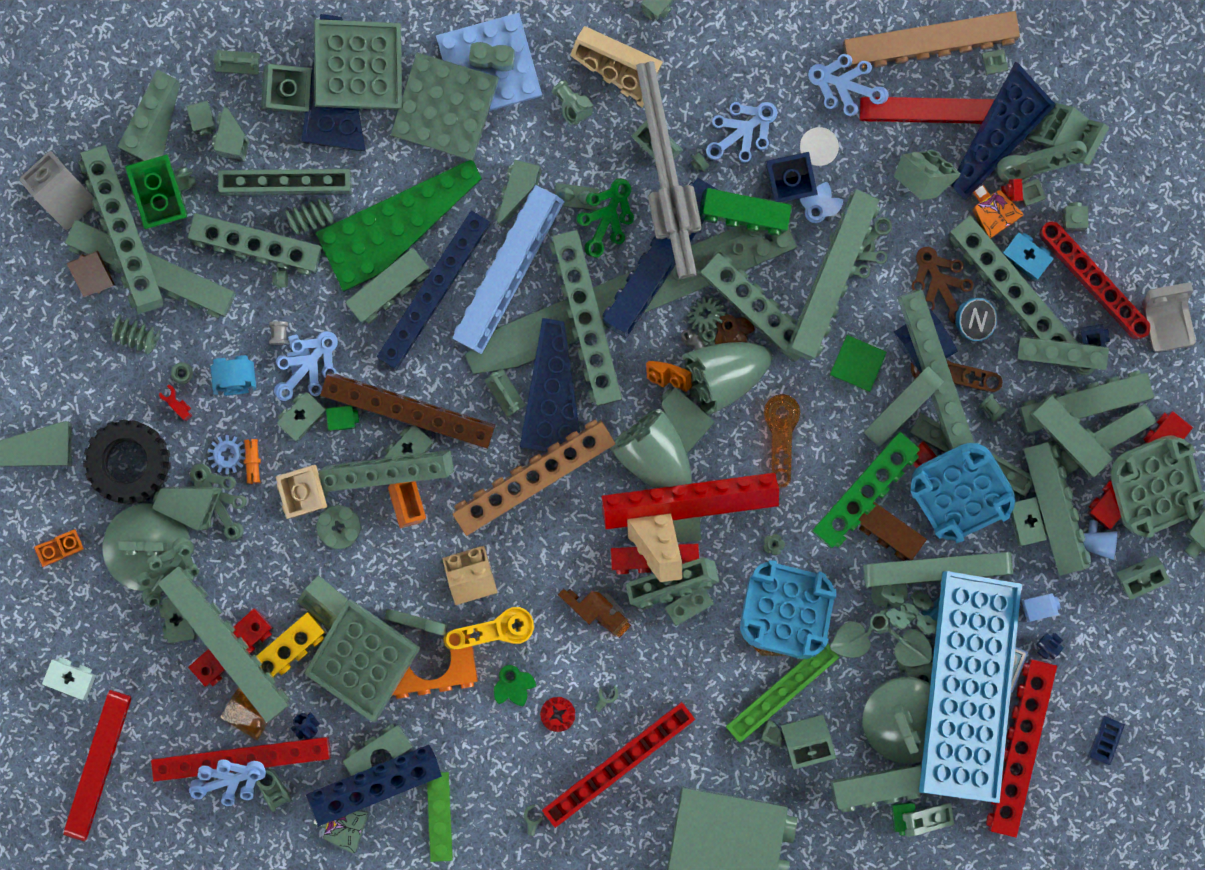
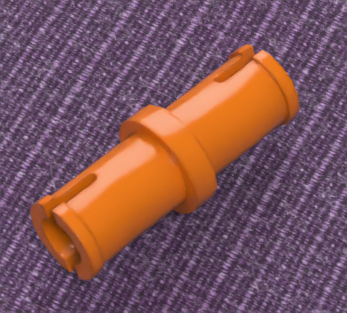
(252, 461)

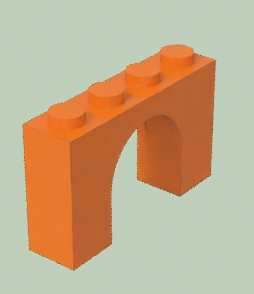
(461, 671)

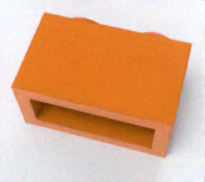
(407, 503)

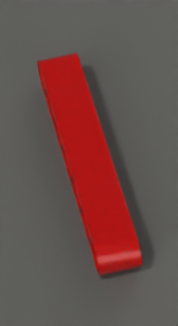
(925, 110)
(1105, 284)
(97, 765)

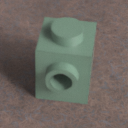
(656, 8)
(201, 118)
(1075, 217)

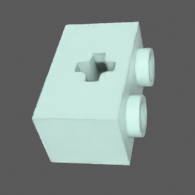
(56, 678)

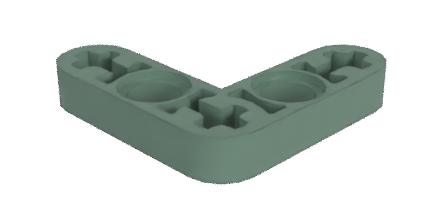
(417, 622)

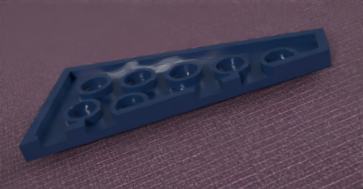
(1010, 119)
(332, 125)
(551, 399)

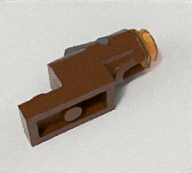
(598, 607)

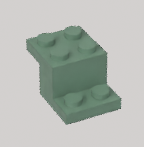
(1066, 125)

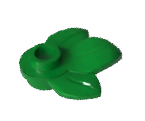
(513, 689)

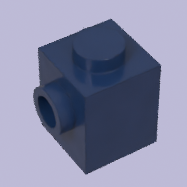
(1095, 335)

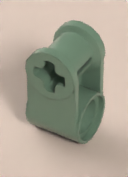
(274, 791)

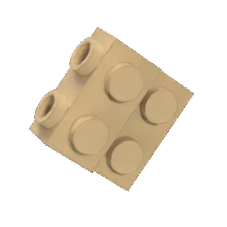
(301, 492)

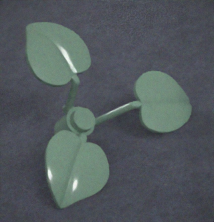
(853, 642)

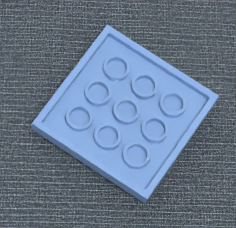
(513, 85)

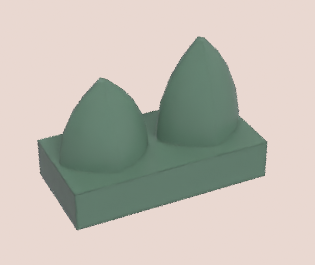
(575, 196)

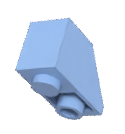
(1041, 607)

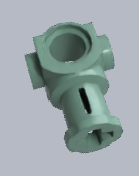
(574, 107)

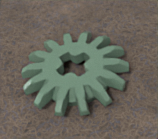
(712, 318)

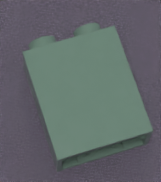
(729, 832)

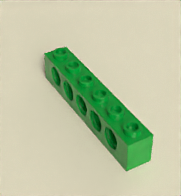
(899, 444)

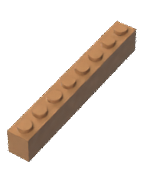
(933, 39)

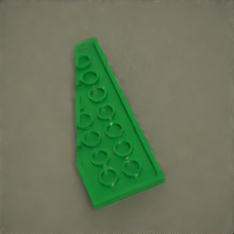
(379, 235)

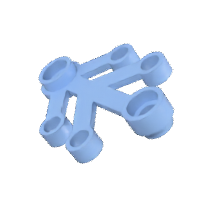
(844, 84)
(744, 129)
(307, 363)
(252, 772)

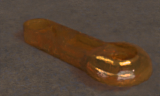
(782, 430)

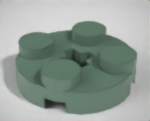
(349, 533)

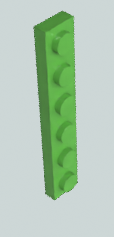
(780, 693)

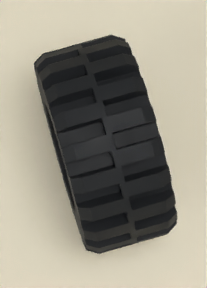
(99, 451)

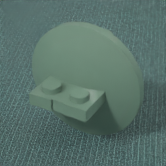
(136, 537)
(897, 719)

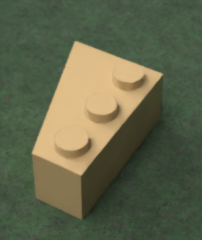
(658, 544)

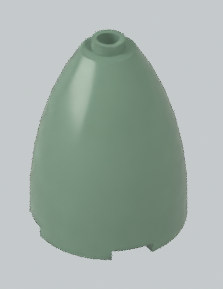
(725, 372)
(654, 452)

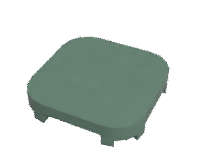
(1157, 485)

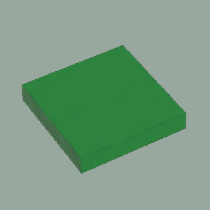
(858, 363)

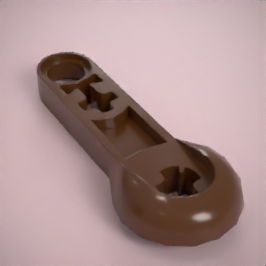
(958, 375)

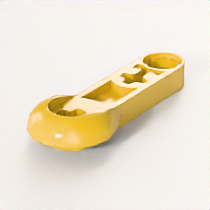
(497, 629)

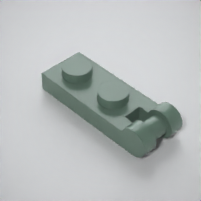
(928, 819)

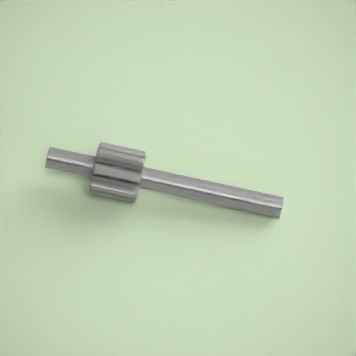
(674, 206)

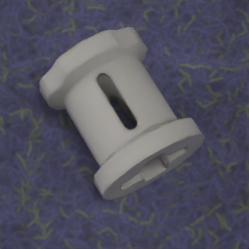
(278, 333)

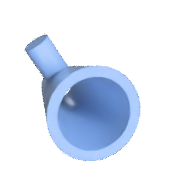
(1100, 542)

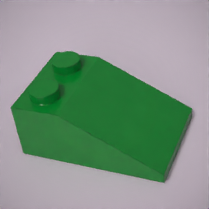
(156, 191)

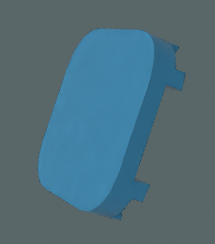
(962, 491)
(787, 610)

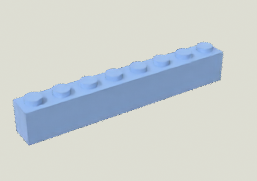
(508, 269)

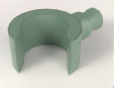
(602, 701)
(532, 825)

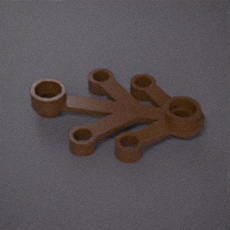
(939, 280)

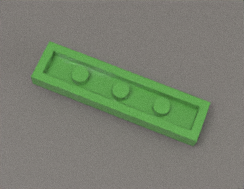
(440, 819)

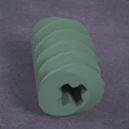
(310, 216)
(134, 336)

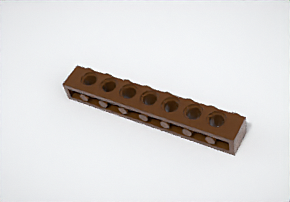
(408, 410)

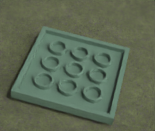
(357, 64)
(445, 106)
(362, 660)

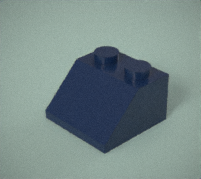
(791, 177)
(905, 342)

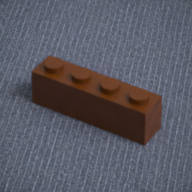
(889, 531)

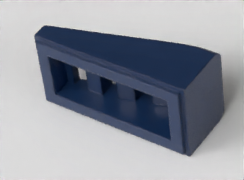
(1114, 743)

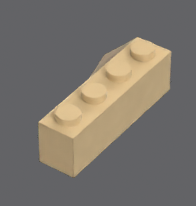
(612, 61)

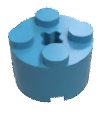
(233, 376)

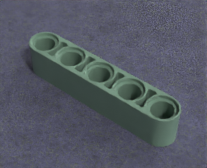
(903, 406)
(1116, 432)

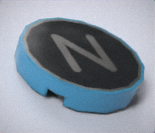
(976, 319)

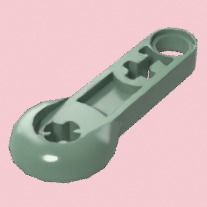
(1040, 161)

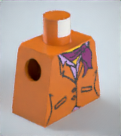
(994, 211)

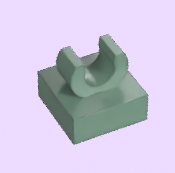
(995, 62)

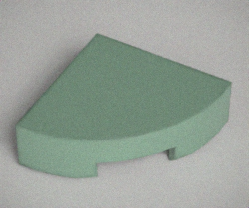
(772, 734)

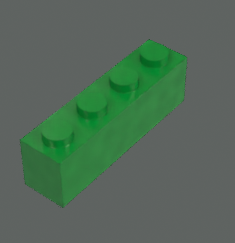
(744, 211)

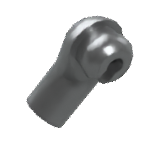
(691, 339)

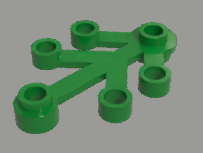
(608, 215)

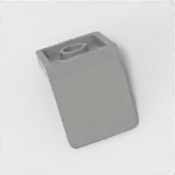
(57, 190)
(1169, 317)

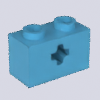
(1032, 267)

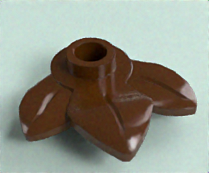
(736, 332)

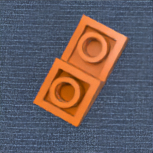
(665, 373)
(58, 548)

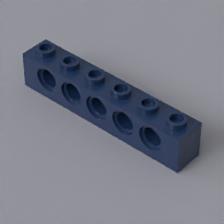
(373, 785)

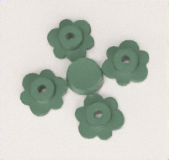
(908, 611)

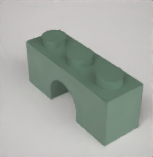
(393, 741)

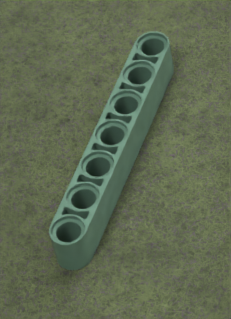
(931, 569)

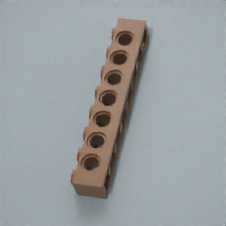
(471, 522)

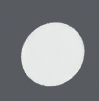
(821, 145)

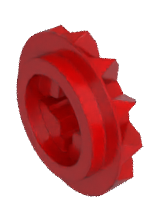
(554, 724)

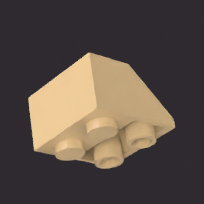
(469, 575)

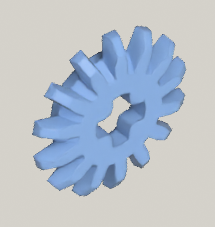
(222, 446)

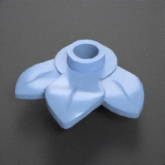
(823, 202)

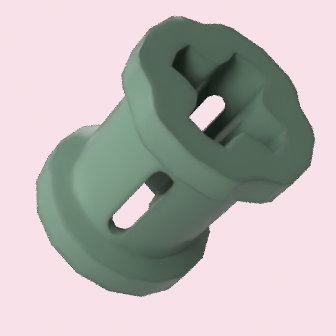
(992, 407)

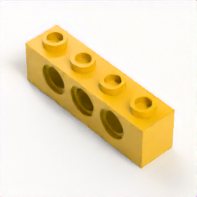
(271, 653)

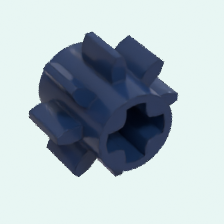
(1050, 646)
(305, 726)

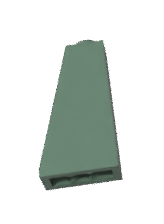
(39, 447)

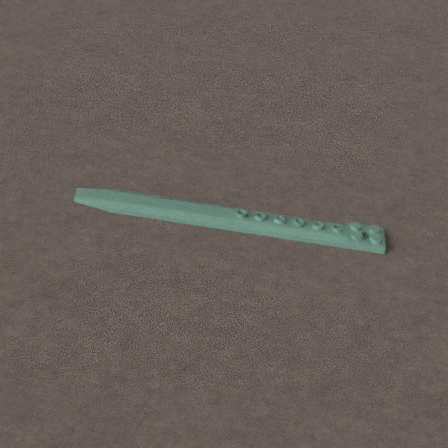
(518, 341)

